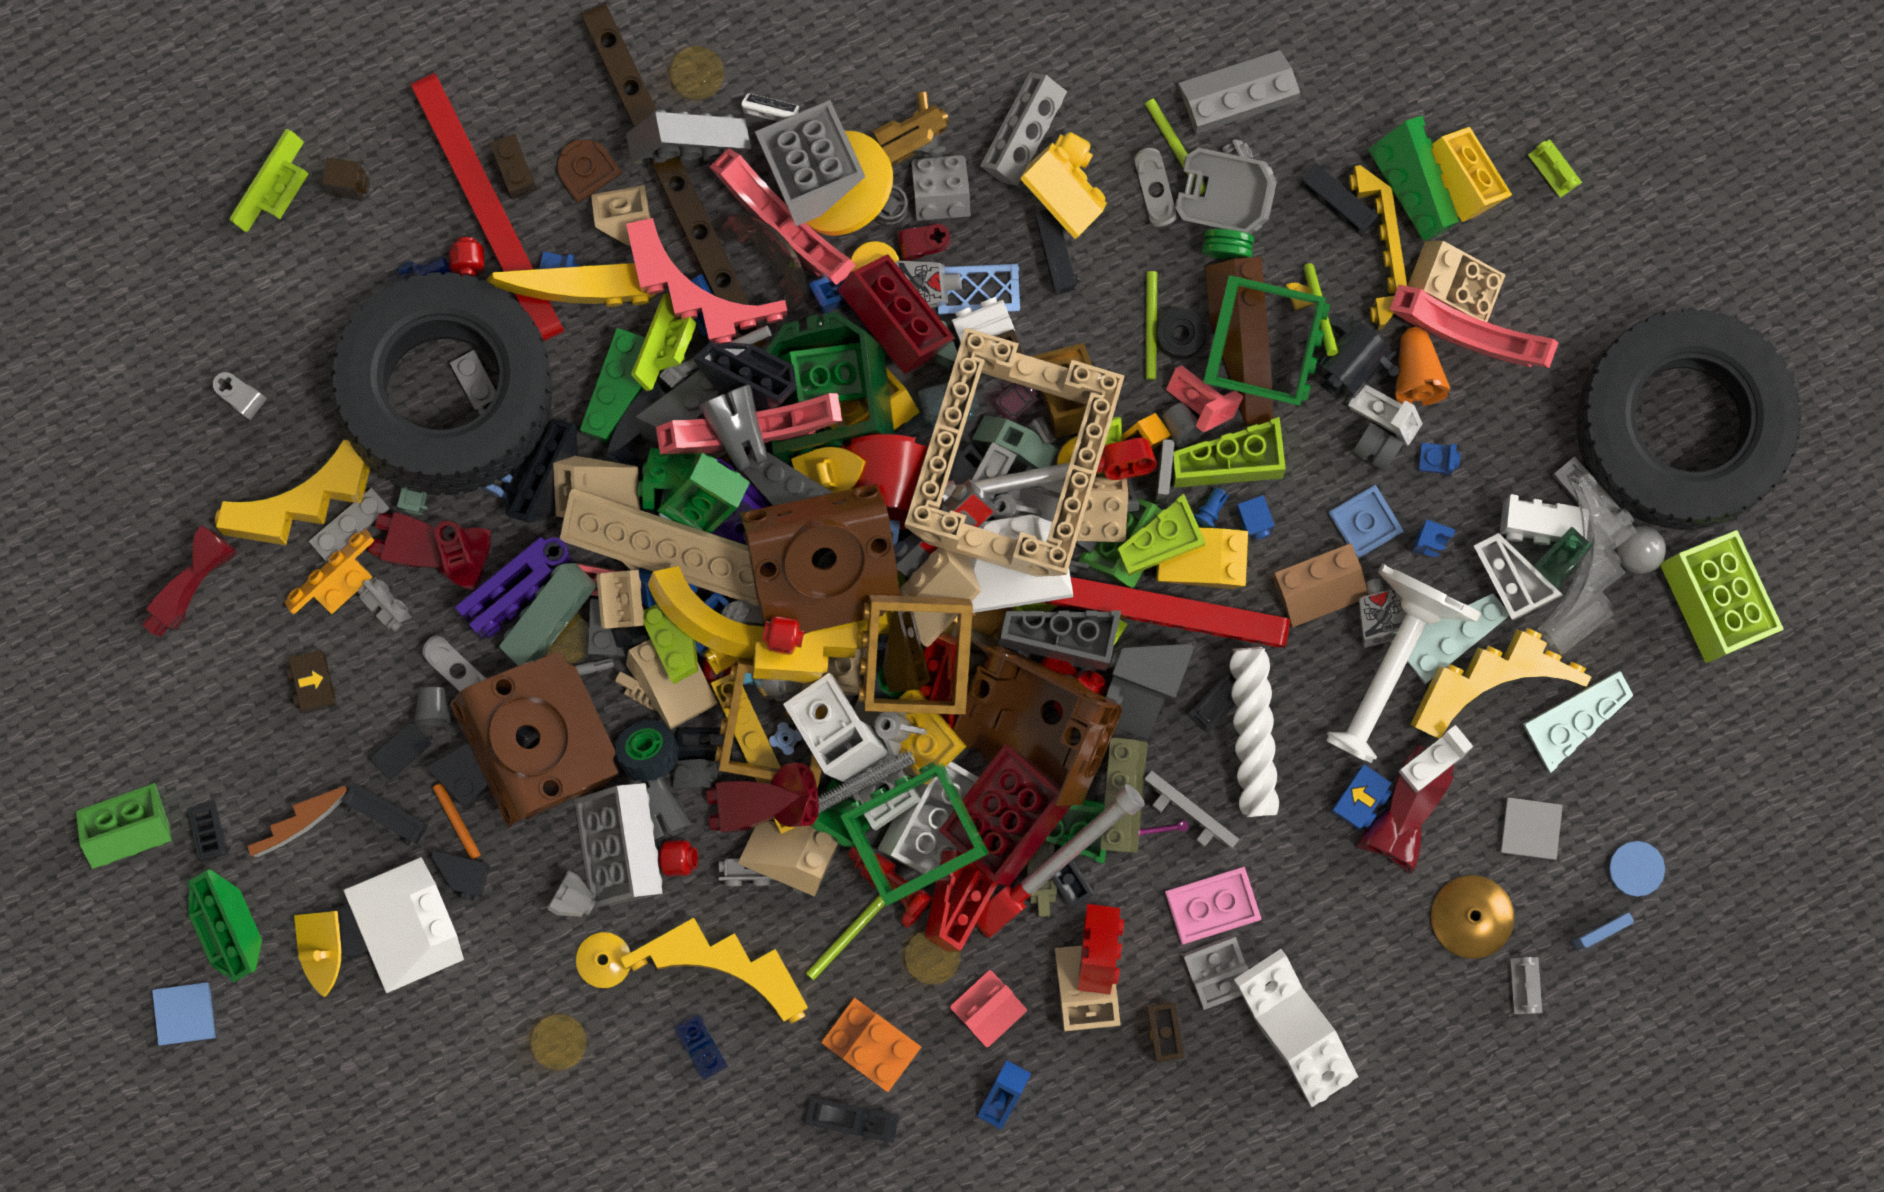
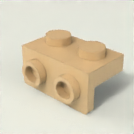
(620, 599)

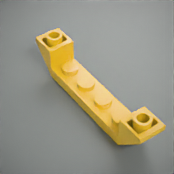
(1367, 185)
(749, 733)

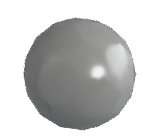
(1643, 550)

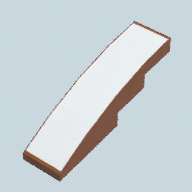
(307, 815)

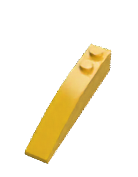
(583, 284)

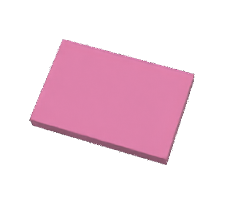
(1213, 905)

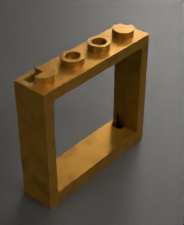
(961, 662)
(728, 728)

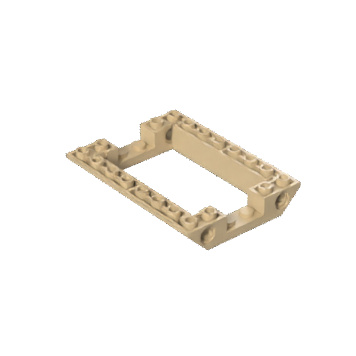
(1079, 383)

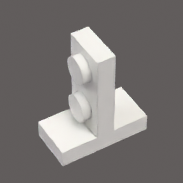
(1388, 413)
(1436, 759)

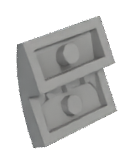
(1214, 971)

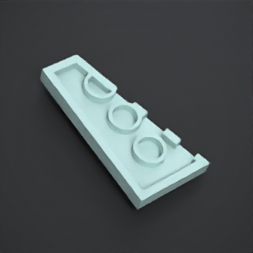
(1450, 638)
(1570, 722)

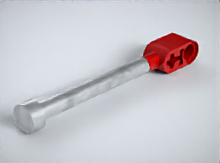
(1117, 460)
(1010, 901)

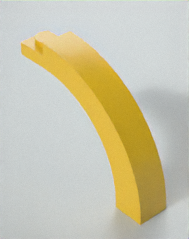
(698, 619)

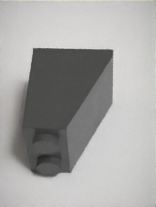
(1153, 667)

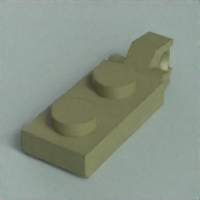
(1048, 891)

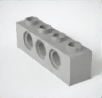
(1023, 128)

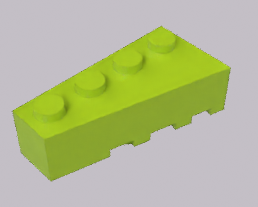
(1233, 458)

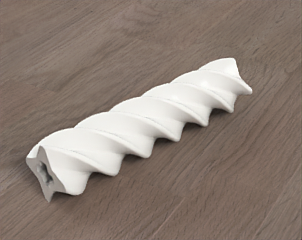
(1254, 724)

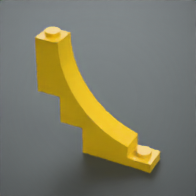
(270, 519)
(688, 947)

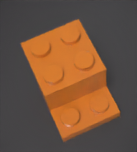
(871, 1045)

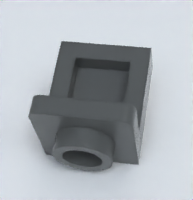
(694, 774)

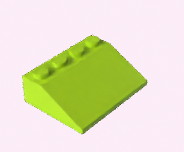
(1721, 596)

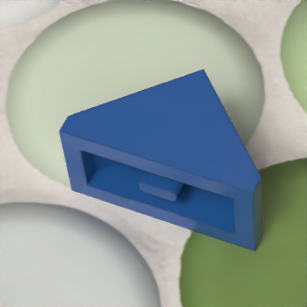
(826, 294)

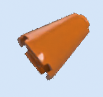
(1419, 370)

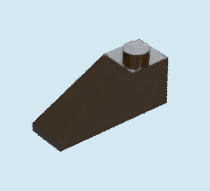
(904, 656)

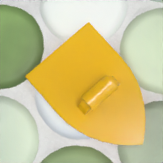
(831, 467)
(319, 948)

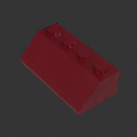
(895, 313)

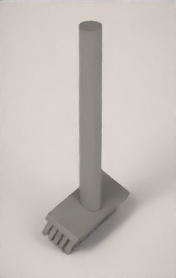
(676, 375)

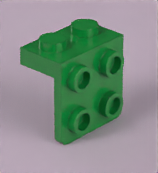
(662, 472)
(831, 822)

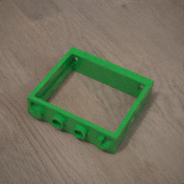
(1309, 362)
(881, 797)

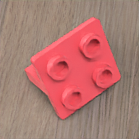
(988, 1008)

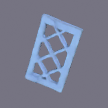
(990, 270)

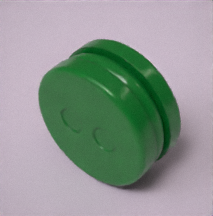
(1227, 244)

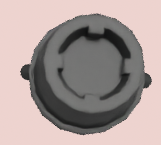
(1181, 425)
(432, 707)

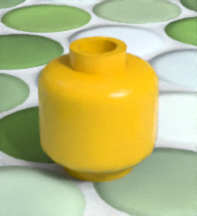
(1076, 149)

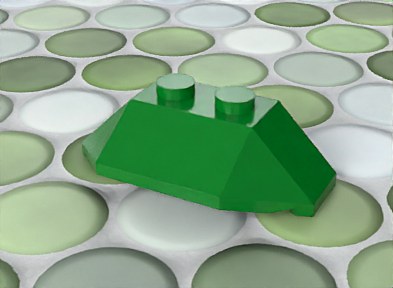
(224, 925)

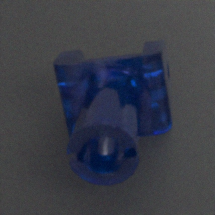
(440, 265)

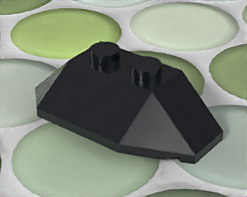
(742, 364)
(532, 486)

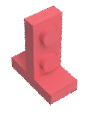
(1203, 399)

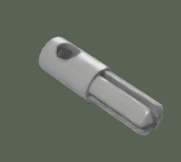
(591, 667)

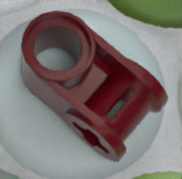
(917, 241)
(453, 549)

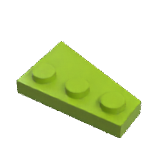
(1163, 539)
(673, 646)

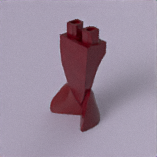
(414, 545)
(170, 605)
(746, 804)
(1399, 829)

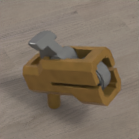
(914, 134)

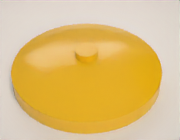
(866, 198)

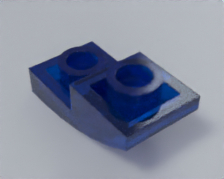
(701, 1047)

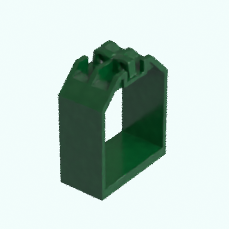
(830, 332)

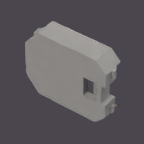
(1236, 193)

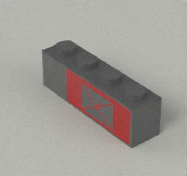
(966, 500)

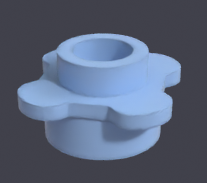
(793, 738)

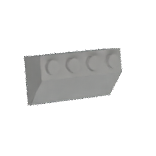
(1239, 91)

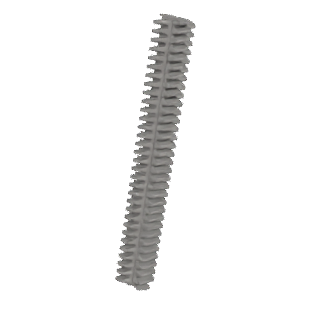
(866, 780)

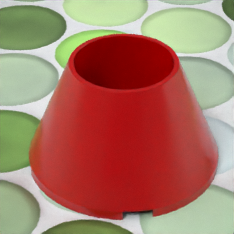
(893, 465)

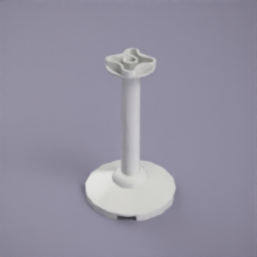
(1422, 606)

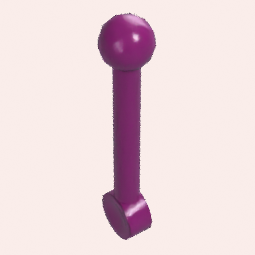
(1181, 826)

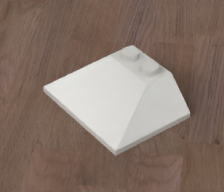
(1011, 588)
(404, 924)

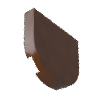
(586, 168)

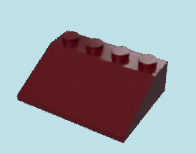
(1012, 813)

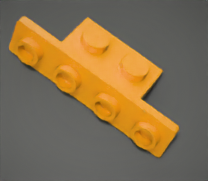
(336, 579)

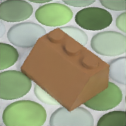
(1320, 585)

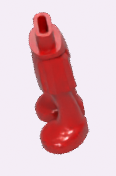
(914, 904)

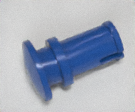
(1209, 511)

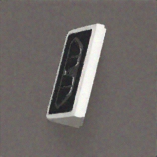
(768, 108)

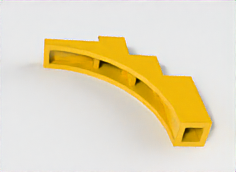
(812, 658)
(1523, 658)

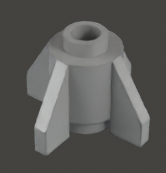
(1009, 506)
(894, 729)
(572, 897)

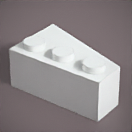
(1538, 520)
(1514, 578)

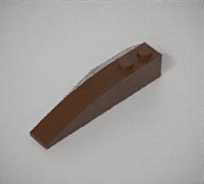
(1247, 339)

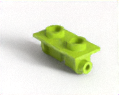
(1554, 168)

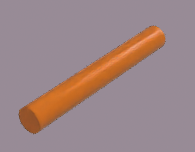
(456, 821)

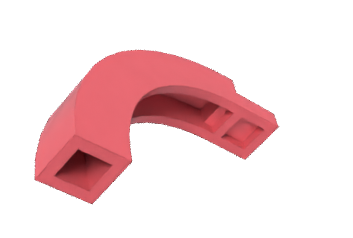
(1469, 332)

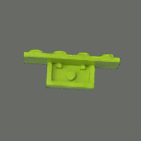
(274, 184)
(663, 345)

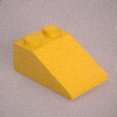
(1215, 565)

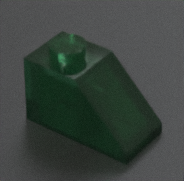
(1563, 557)

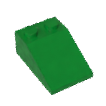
(828, 371)
(704, 495)

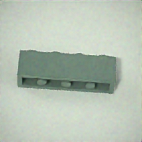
(548, 614)

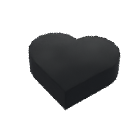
(758, 703)

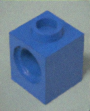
(1255, 518)

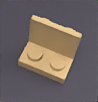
(1105, 511)

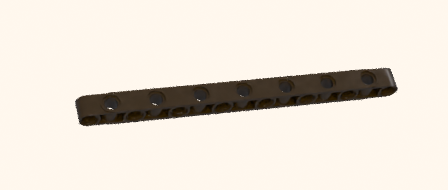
(684, 202)

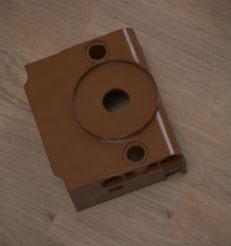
(784, 547)
(1009, 710)
(572, 747)

